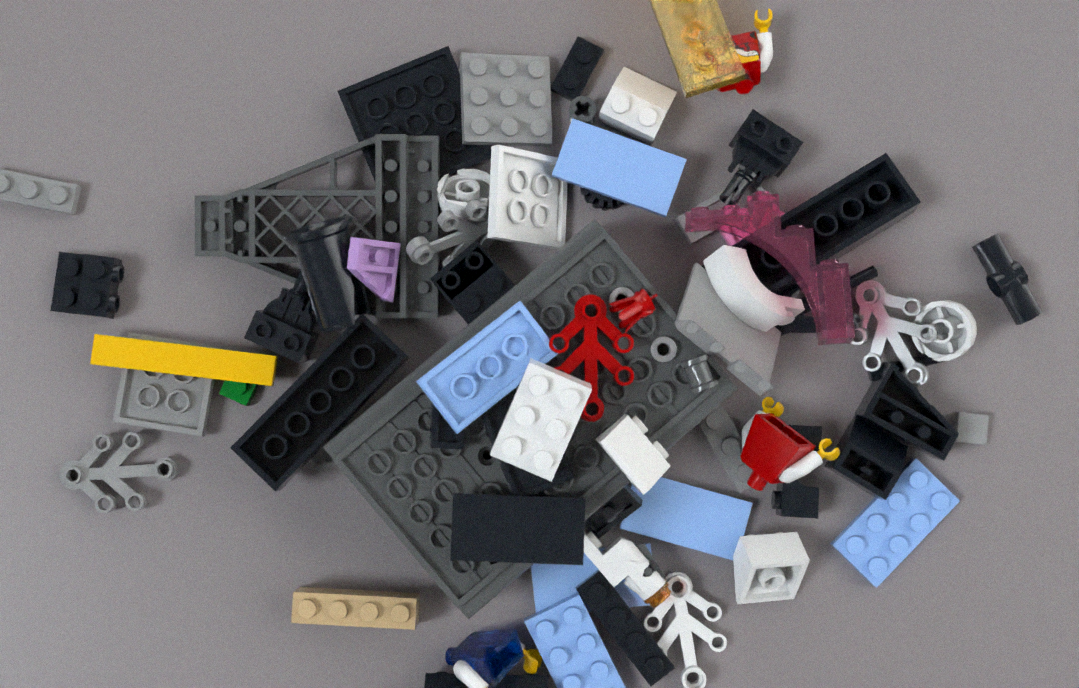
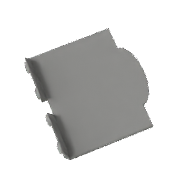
(721, 333)

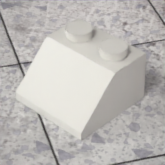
(636, 105)
(634, 453)
(768, 567)

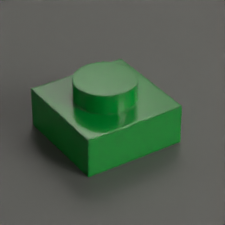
(239, 391)

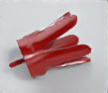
(633, 308)

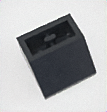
(472, 282)
(869, 458)

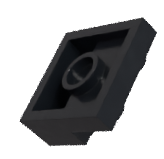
(87, 285)

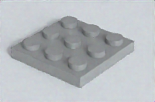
(505, 100)
(164, 399)

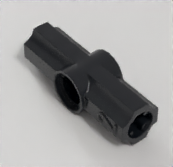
(1007, 279)

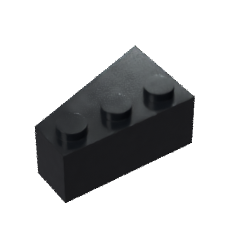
(904, 413)

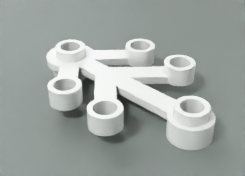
(684, 624)

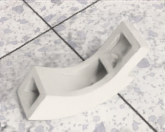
(745, 294)

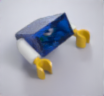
(489, 656)

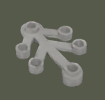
(422, 251)
(889, 328)
(113, 472)

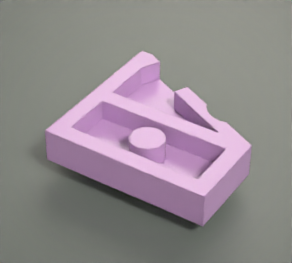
(375, 265)

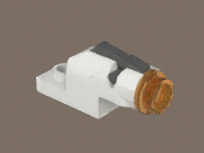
(629, 562)

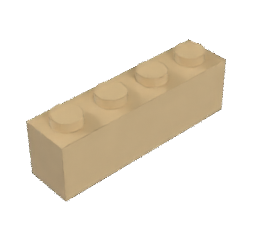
(355, 608)

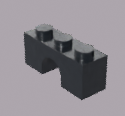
(794, 498)

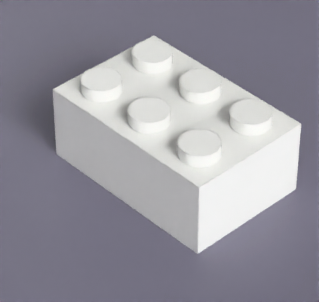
(541, 419)

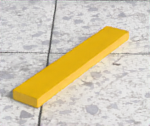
(184, 360)

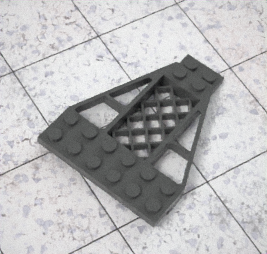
(405, 209)

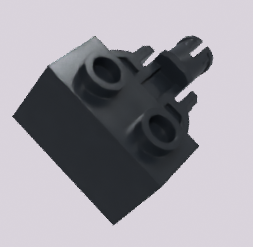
(761, 151)
(286, 324)

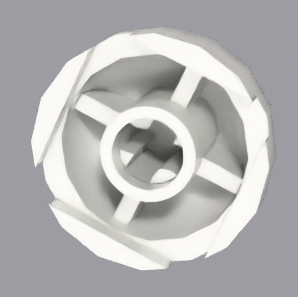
(462, 188)
(954, 326)

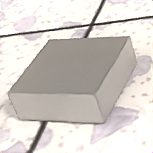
(971, 428)

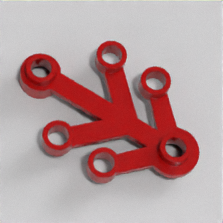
(591, 350)

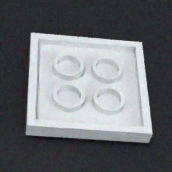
(526, 199)

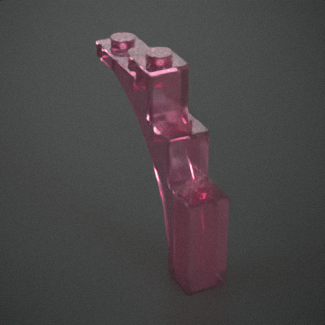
(824, 285)

